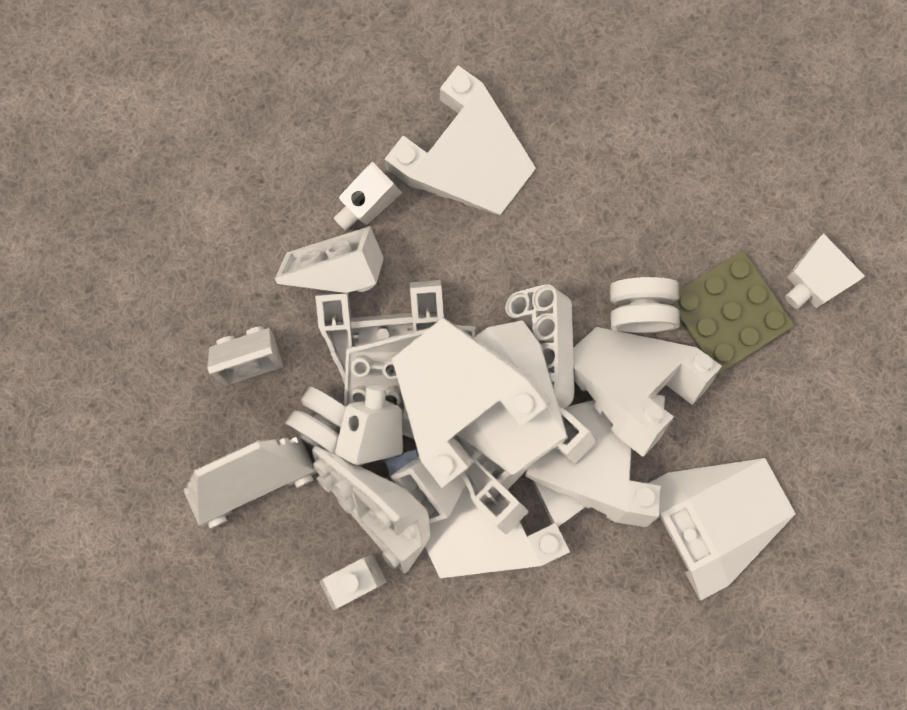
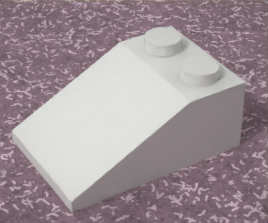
(336, 264)
(244, 357)

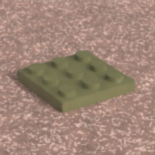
(731, 311)

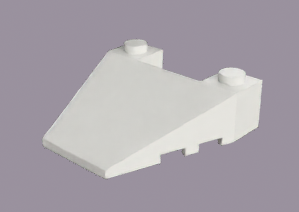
(475, 156)
(346, 332)
(629, 370)
(450, 383)
(601, 474)
(246, 476)
(490, 482)
(473, 545)

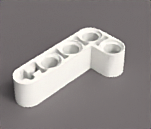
(550, 318)

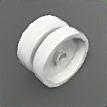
(644, 305)
(324, 425)

